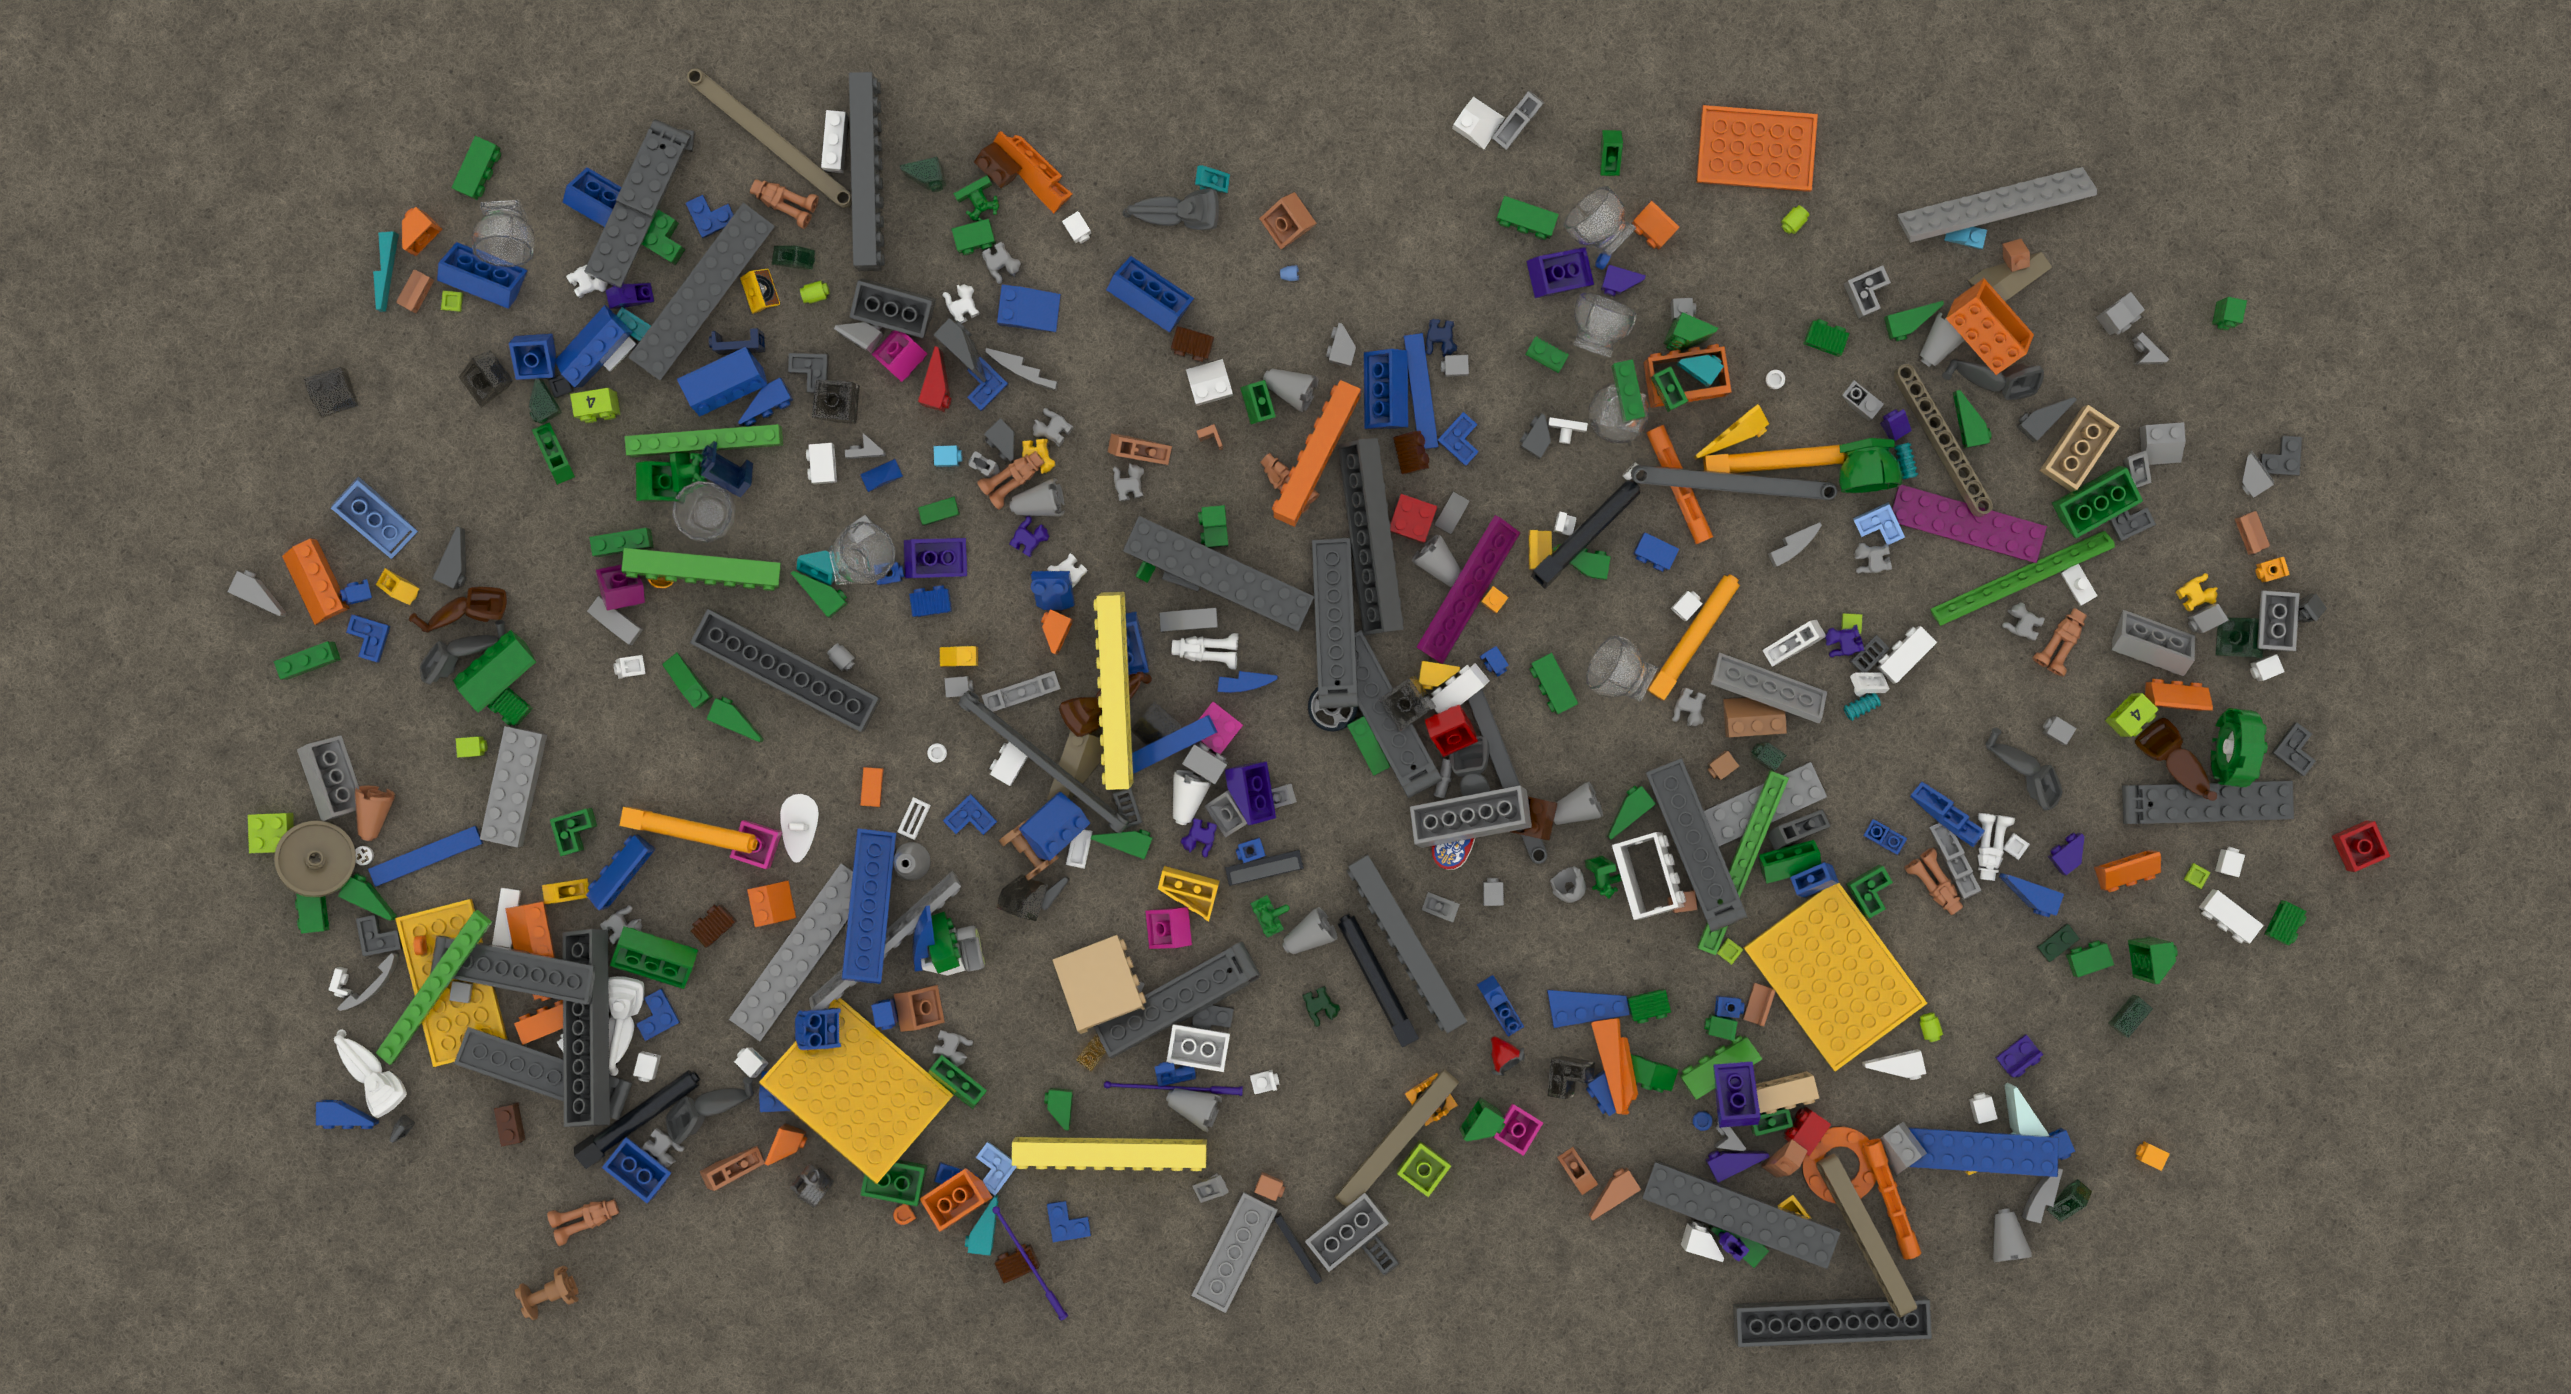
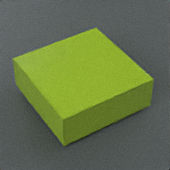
(452, 301)
(1850, 620)
(2197, 876)
(1729, 951)

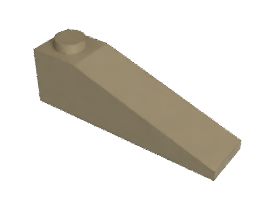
(2009, 283)
(1079, 760)

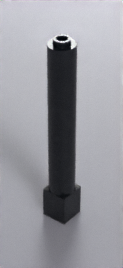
(1553, 564)
(1377, 980)
(594, 1147)

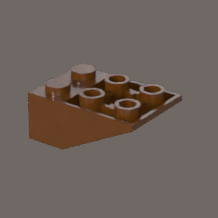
(1542, 818)

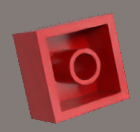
(1412, 518)
(1451, 730)
(2360, 846)
(1807, 1129)

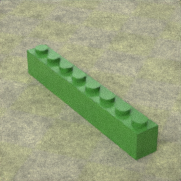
(697, 440)
(701, 568)

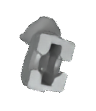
(999, 260)
(1054, 429)
(987, 467)
(1131, 484)
(1875, 558)
(2026, 622)
(1691, 705)
(617, 922)
(948, 1050)
(661, 1145)

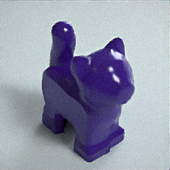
(1025, 537)
(1846, 639)
(1200, 834)
(1733, 1245)

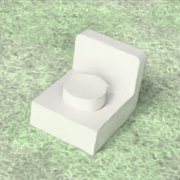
(1564, 524)
(629, 666)
(338, 980)
(1264, 1081)

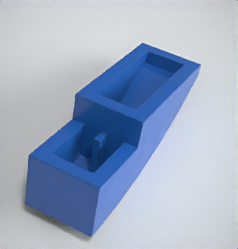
(1245, 682)

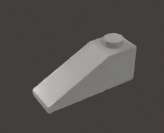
(254, 591)

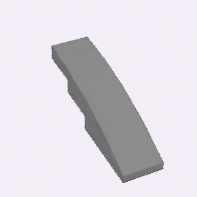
(1016, 365)
(1955, 861)

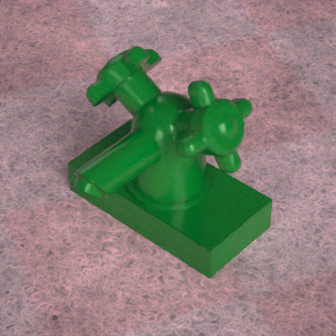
(975, 194)
(684, 471)
(1602, 868)
(1268, 915)

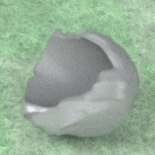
(1572, 875)

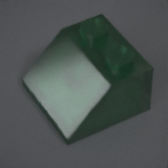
(926, 173)
(2238, 638)

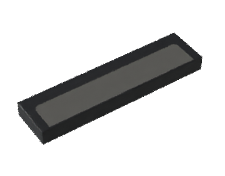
(1264, 867)
(1297, 1247)

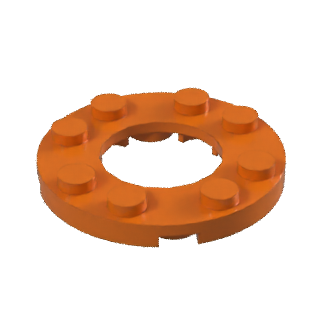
(1834, 1138)

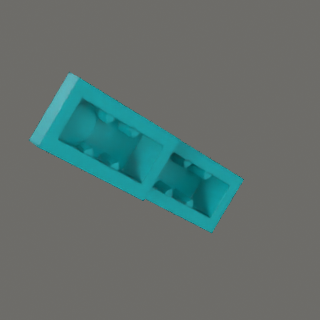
(382, 278)

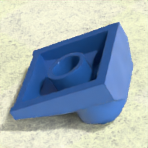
(1052, 589)

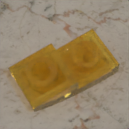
(1092, 1053)

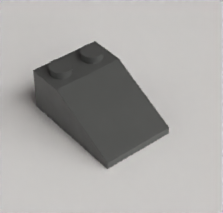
(958, 341)

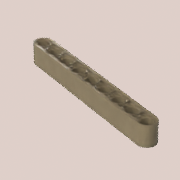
(1943, 450)
(1397, 1138)
(1866, 1235)

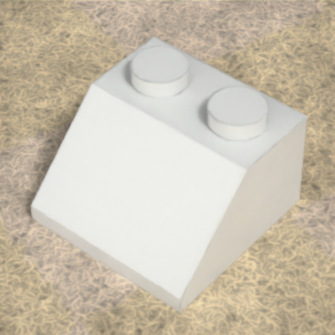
(1209, 382)
(1700, 1241)

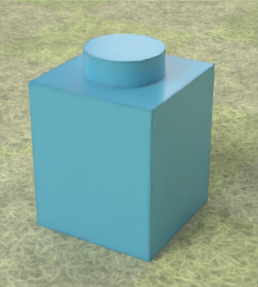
(947, 456)

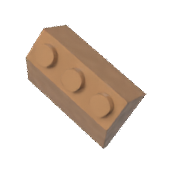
(1752, 718)

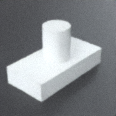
(1566, 428)
(2078, 584)
(1869, 683)

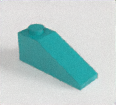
(982, 1235)

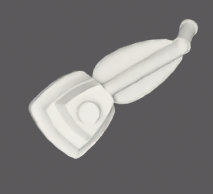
(625, 1000)
(382, 1089)

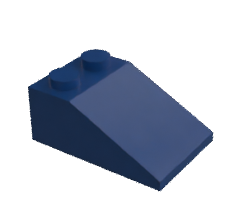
(1028, 308)
(1135, 647)
(2041, 899)

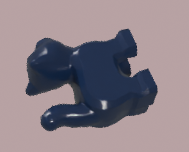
(1441, 335)

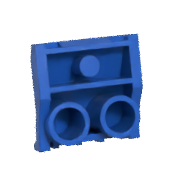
(817, 1029)

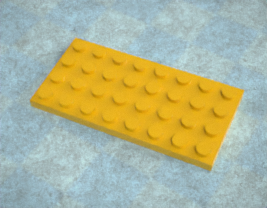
(448, 1019)

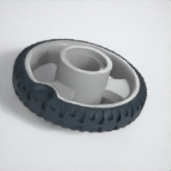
(1339, 721)

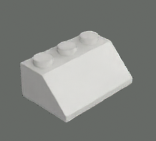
(1198, 1048)

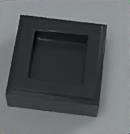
(560, 386)

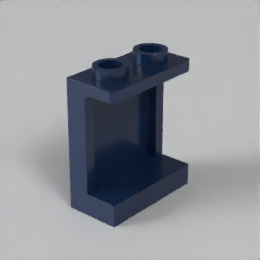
(755, 345)
(726, 473)

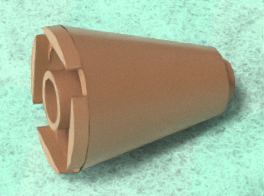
(372, 810)

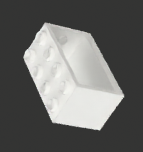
(1629, 878)

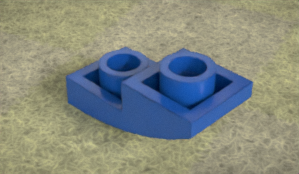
(1885, 837)

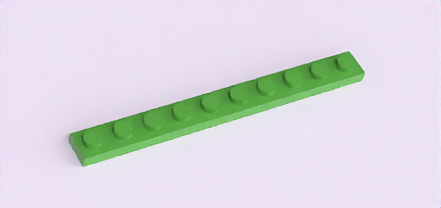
(2022, 578)
(1748, 848)
(434, 987)

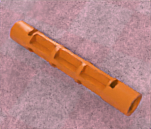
(1684, 496)
(1896, 1211)

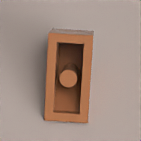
(1577, 1170)

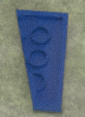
(1581, 1007)

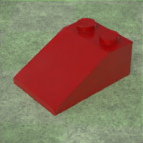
(935, 389)

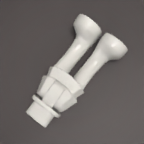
(1194, 649)
(1991, 857)

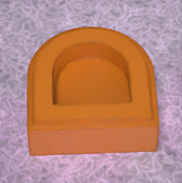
(420, 945)
(903, 1214)

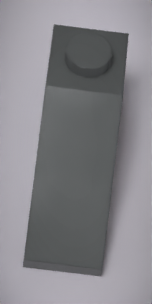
(2038, 422)
(453, 563)
(1798, 829)

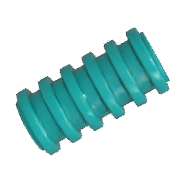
(1906, 460)
(1862, 706)

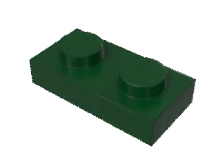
(2058, 942)

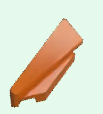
(1035, 171)
(1616, 1063)

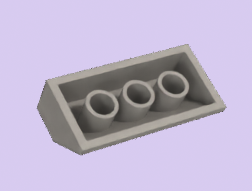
(2154, 643)
(330, 777)
(1347, 1231)

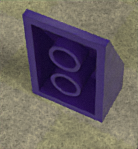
(1560, 272)
(935, 558)
(1252, 791)
(1736, 1094)

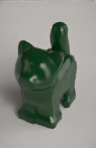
(1321, 1002)

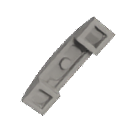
(1021, 692)
(387, 967)

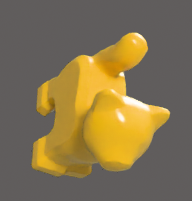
(1042, 450)
(2195, 594)

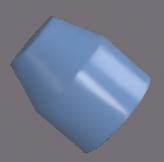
(1289, 273)

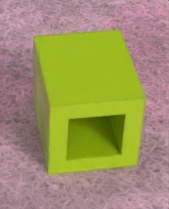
(471, 746)

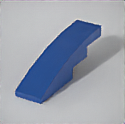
(1946, 814)
(922, 938)

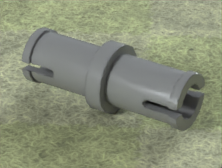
(1445, 773)

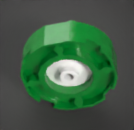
(2238, 747)

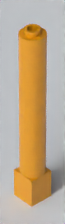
(1774, 459)
(1693, 637)
(687, 829)

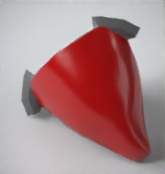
(1504, 1056)

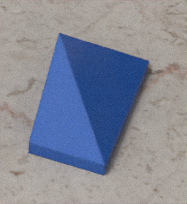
(881, 475)

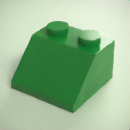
(654, 482)

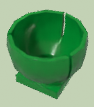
(1869, 466)

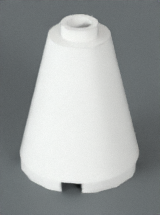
(1187, 795)

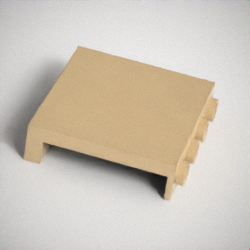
(1099, 983)

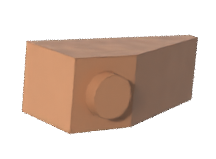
(1139, 449)
(1785, 1160)
(731, 1168)
(1617, 1190)

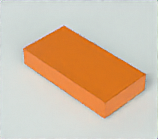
(871, 787)

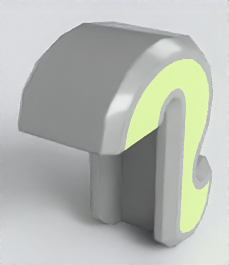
(971, 948)

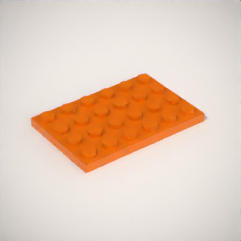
(1757, 148)

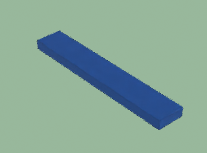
(1421, 389)
(1173, 743)
(425, 856)

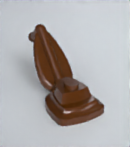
(480, 604)
(1083, 713)
(2165, 744)

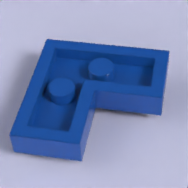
(705, 220)
(986, 390)
(1455, 442)
(373, 634)
(970, 811)
(662, 1017)
(1167, 1074)
(1064, 1228)

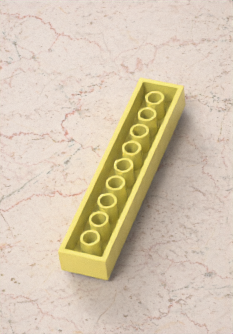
(1114, 690)
(1109, 1153)

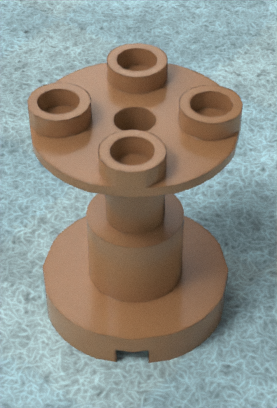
(1021, 844)
(561, 1287)

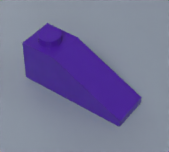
(1728, 1163)

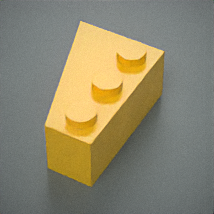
(1190, 889)

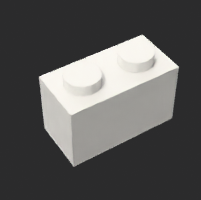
(822, 463)
(1009, 764)

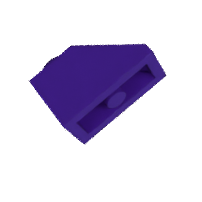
(1619, 280)

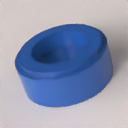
(1602, 261)
(1702, 1120)

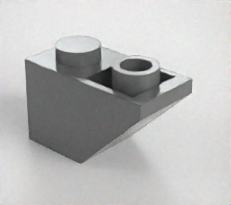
(1003, 438)
(1538, 438)
(2310, 608)

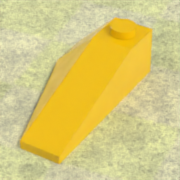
(1744, 428)

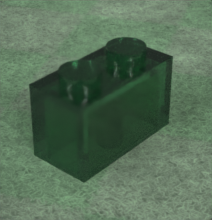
(1767, 755)
(2130, 1016)

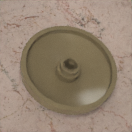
(315, 859)

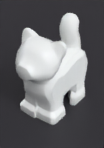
(586, 282)
(962, 306)
(1067, 565)

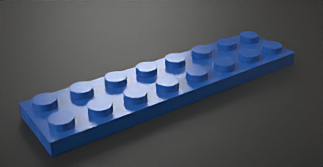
(868, 906)
(1988, 1152)

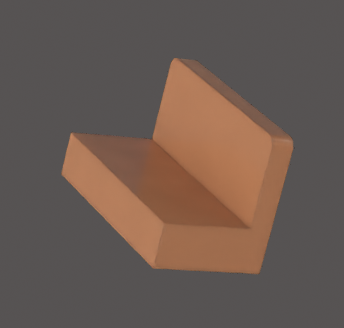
(415, 291)
(1209, 432)
(2252, 532)
(1759, 1004)

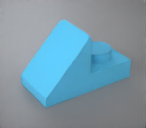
(1970, 237)

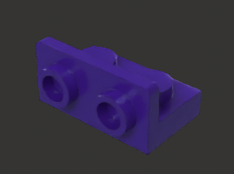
(2019, 1056)

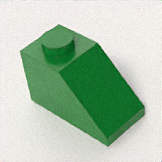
(1611, 152)
(1721, 1027)
(1060, 1105)

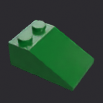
(900, 1184)

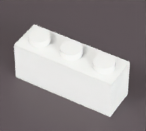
(834, 141)
(1906, 654)
(1459, 688)
(2230, 917)

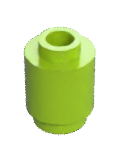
(1794, 220)
(814, 292)
(1930, 1027)

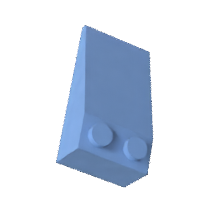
(373, 517)

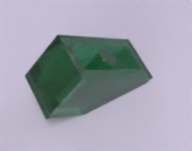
(793, 257)
(542, 403)
(2070, 1200)

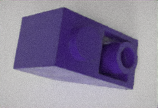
(629, 295)
(1896, 424)
(2068, 856)

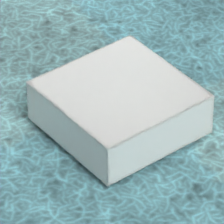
(2015, 846)

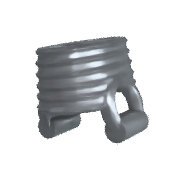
(816, 1186)

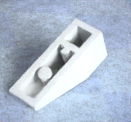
(1794, 642)
(1905, 1064)

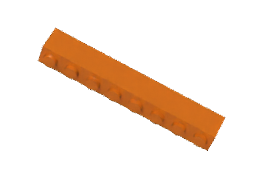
(1317, 453)

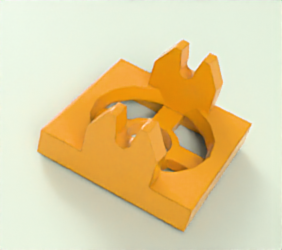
(1449, 1104)

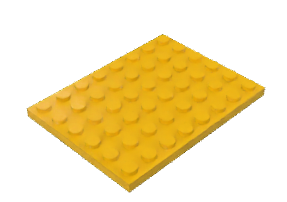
(1835, 975)
(859, 1096)

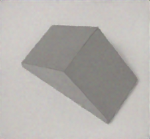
(1452, 513)

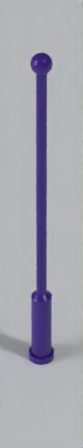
(1213, 1089)
(1049, 1294)

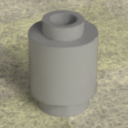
(841, 657)

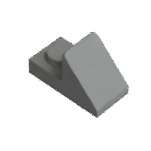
(2152, 354)
(870, 450)
(2138, 468)
(1283, 795)
(1440, 907)
(1730, 1141)
(1210, 1188)

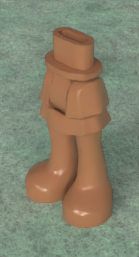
(773, 196)
(1021, 470)
(1279, 474)
(2067, 631)
(1943, 891)
(594, 1215)

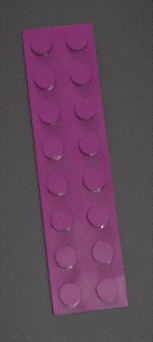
(1956, 522)
(1468, 589)

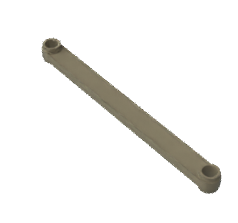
(769, 138)

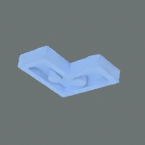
(1883, 519)
(1000, 1167)

